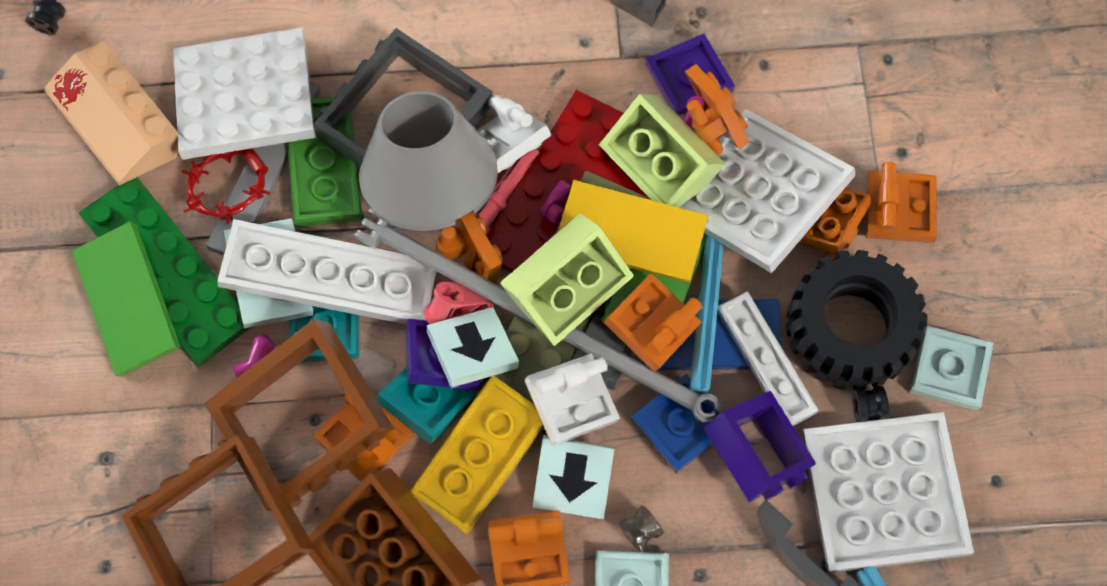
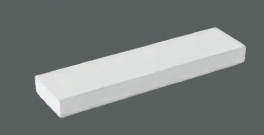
(766, 357)

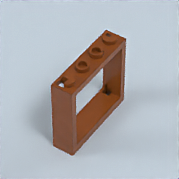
(275, 365)
(203, 469)

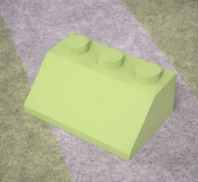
(661, 152)
(567, 278)

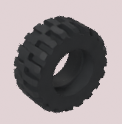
(875, 282)

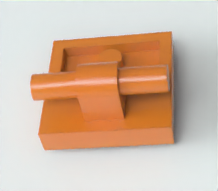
(719, 112)
(901, 205)
(838, 223)
(471, 244)
(653, 321)
(346, 422)
(529, 550)

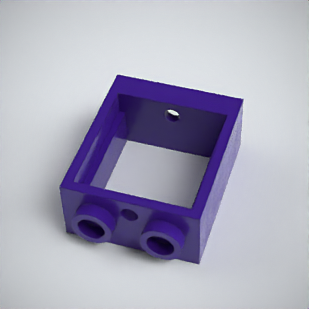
(741, 457)

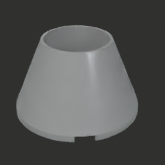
(426, 164)

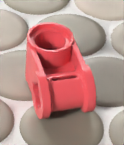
(453, 301)

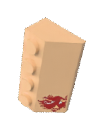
(113, 113)

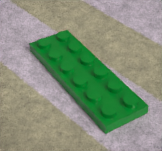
(200, 311)

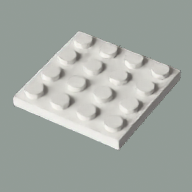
(243, 93)
(769, 192)
(887, 493)

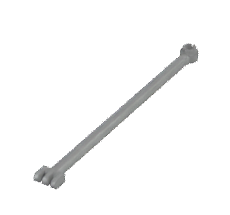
(498, 295)

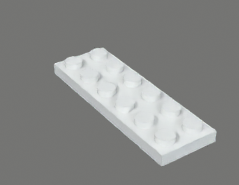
(325, 273)

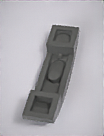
(775, 526)

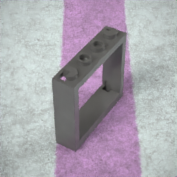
(369, 73)

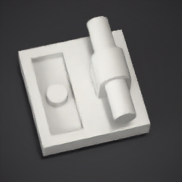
(512, 132)
(572, 398)

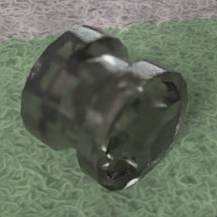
(641, 528)

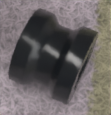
(45, 16)
(870, 404)

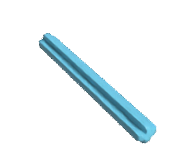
(705, 332)

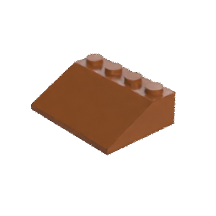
(387, 540)

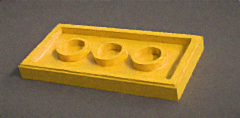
(643, 231)
(479, 455)

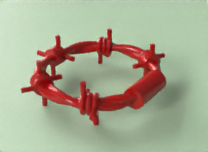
(226, 212)

